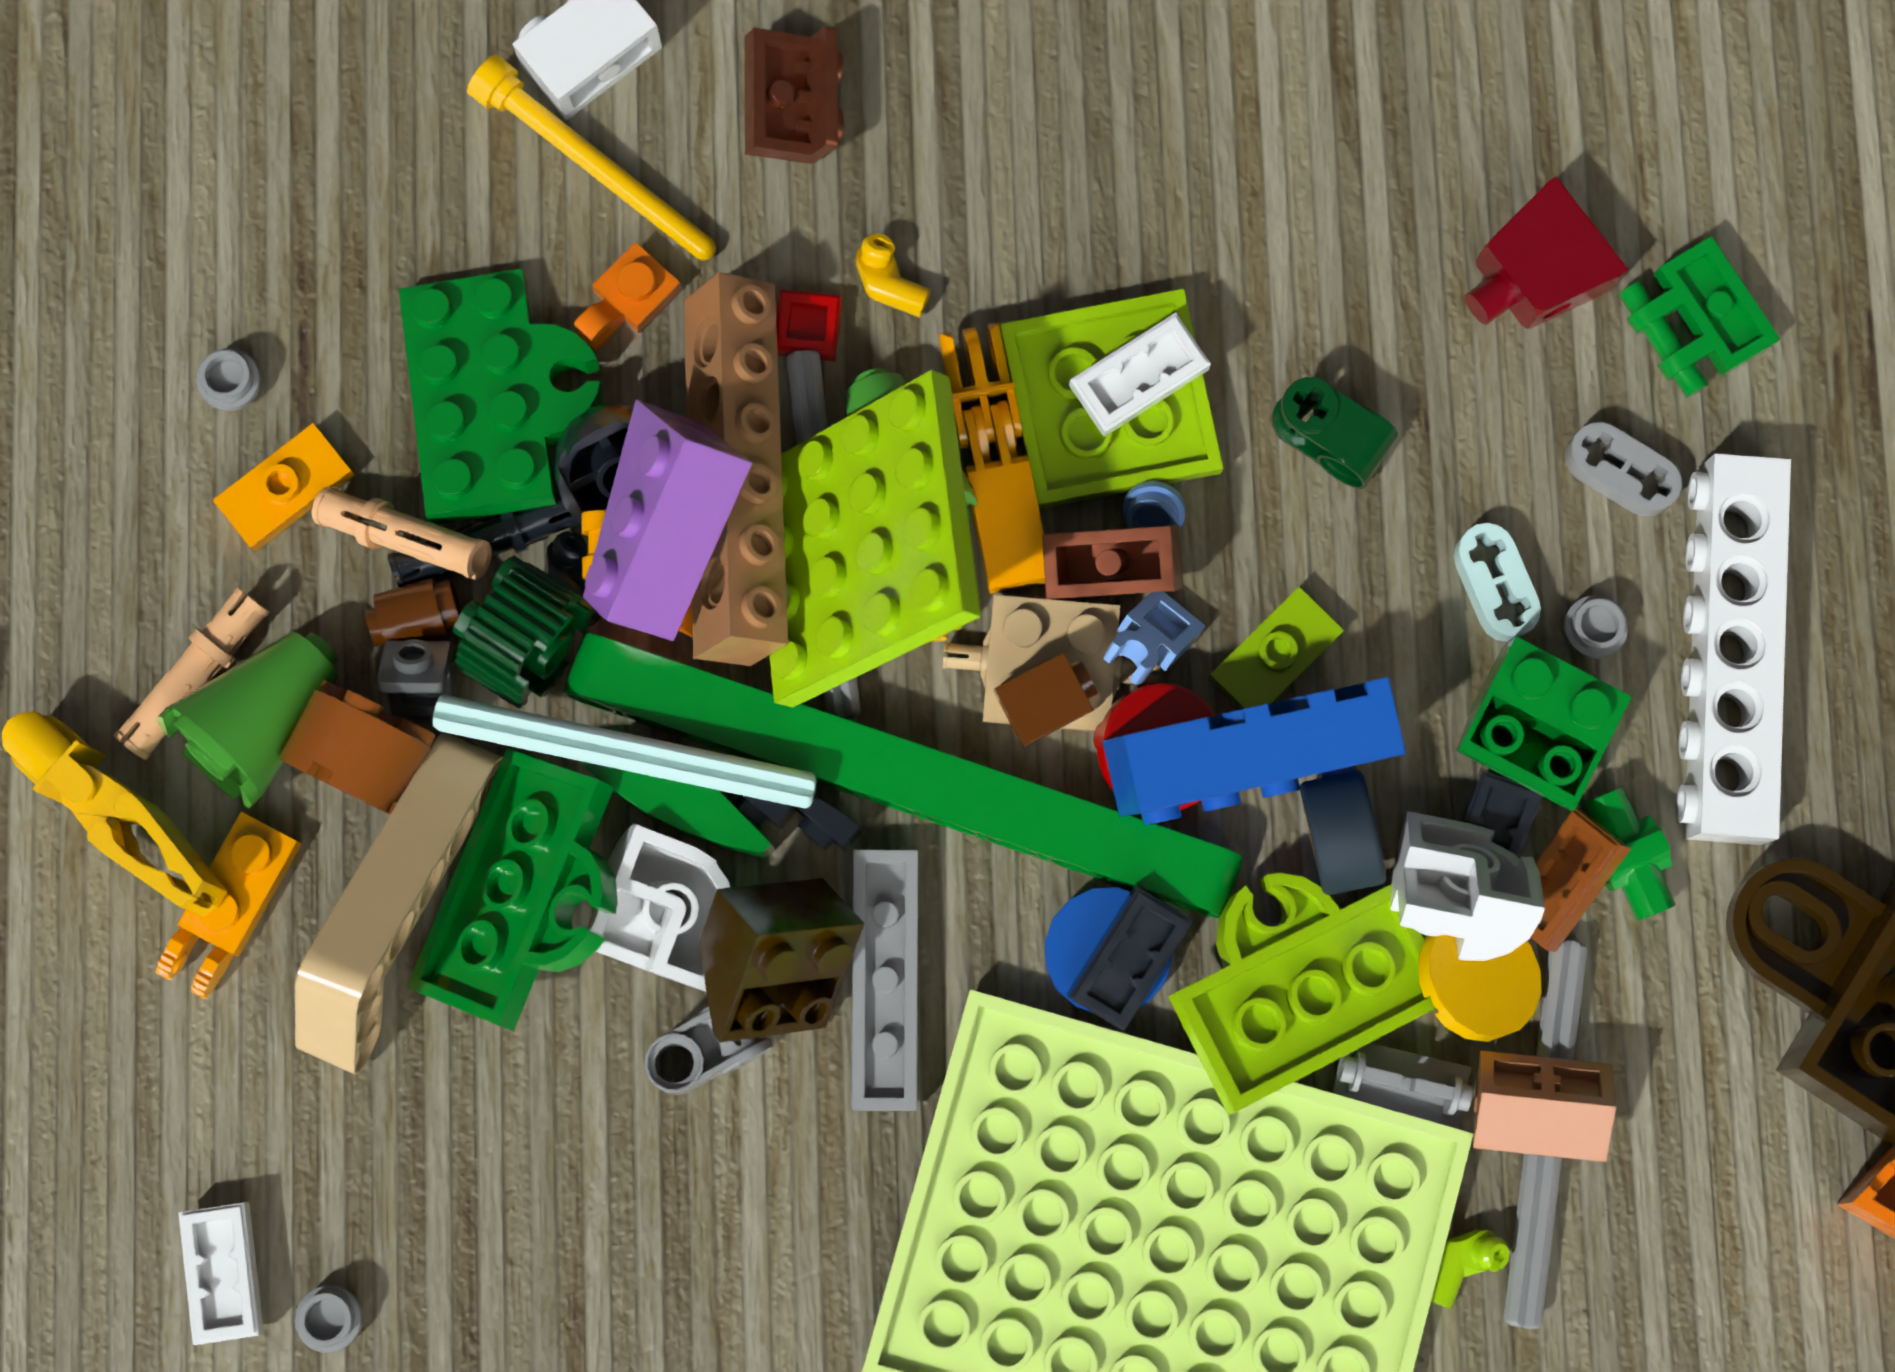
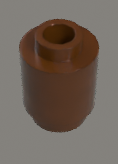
(414, 611)

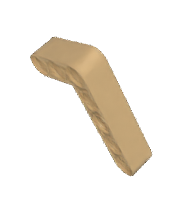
(346, 964)

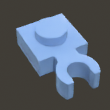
(1154, 634)

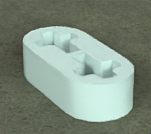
(1510, 576)

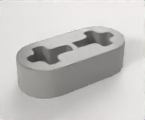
(1615, 481)

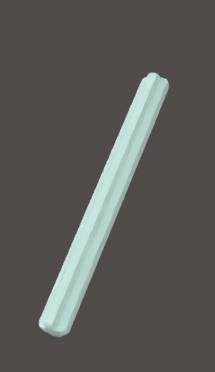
(624, 751)

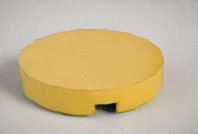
(1479, 996)

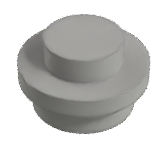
(228, 379)
(1595, 627)
(328, 1318)

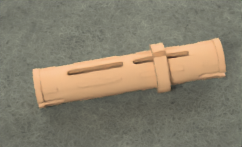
(345, 514)
(197, 666)

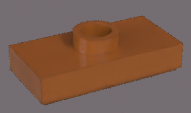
(1573, 873)

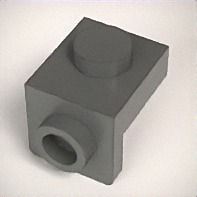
(416, 675)

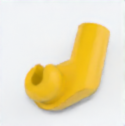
(883, 280)

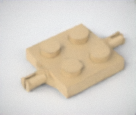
(1036, 630)

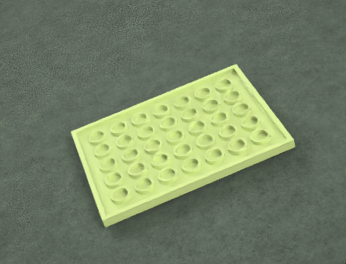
(1117, 1219)

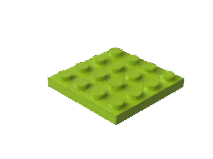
(873, 540)

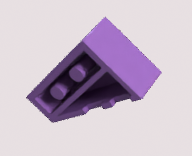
(662, 520)

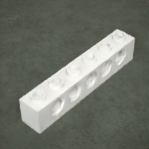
(1761, 495)

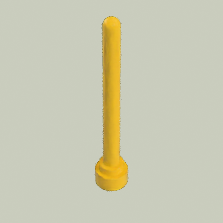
(497, 86)

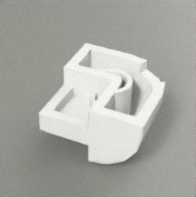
(1464, 887)
(661, 905)

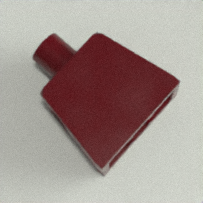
(1544, 262)

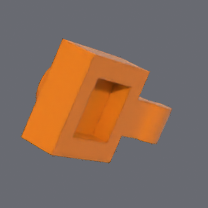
(630, 292)

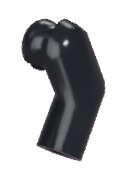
(565, 563)

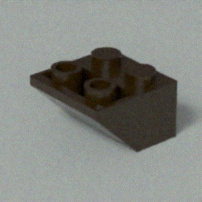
(775, 957)

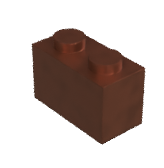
(1112, 562)

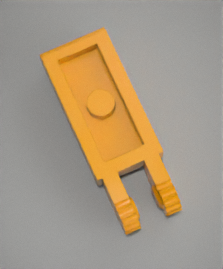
(250, 870)

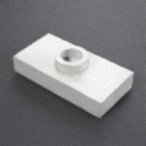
(1139, 374)
(221, 1273)

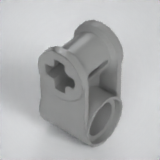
(709, 1055)

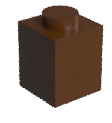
(1046, 698)

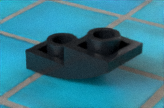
(820, 821)

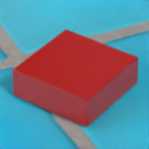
(808, 323)

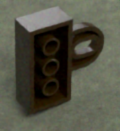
(1843, 983)

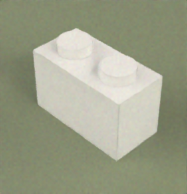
(585, 49)

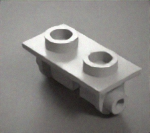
(1405, 1083)

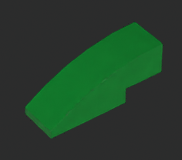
(687, 809)

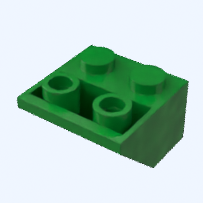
(1542, 722)

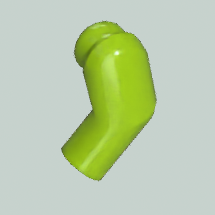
(1467, 1256)

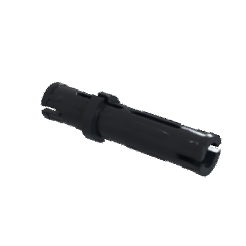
(503, 533)

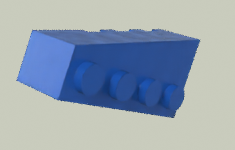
(1252, 749)

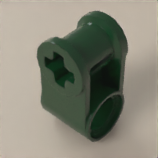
(1338, 435)

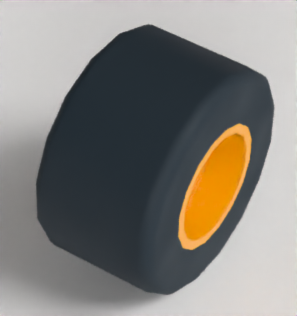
(1343, 832)

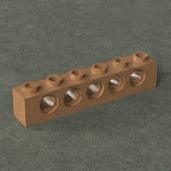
(735, 394)

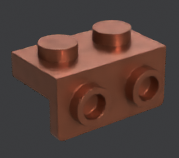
(792, 94)

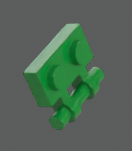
(1714, 307)

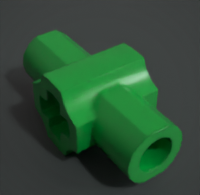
(1649, 854)

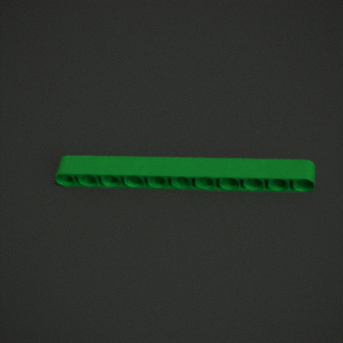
(903, 775)

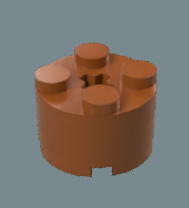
(356, 746)

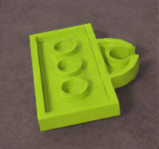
(1300, 988)

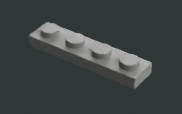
(885, 981)

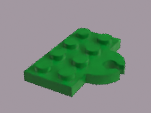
(488, 394)
(518, 892)

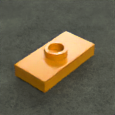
(282, 487)

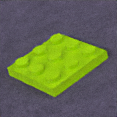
(1064, 446)

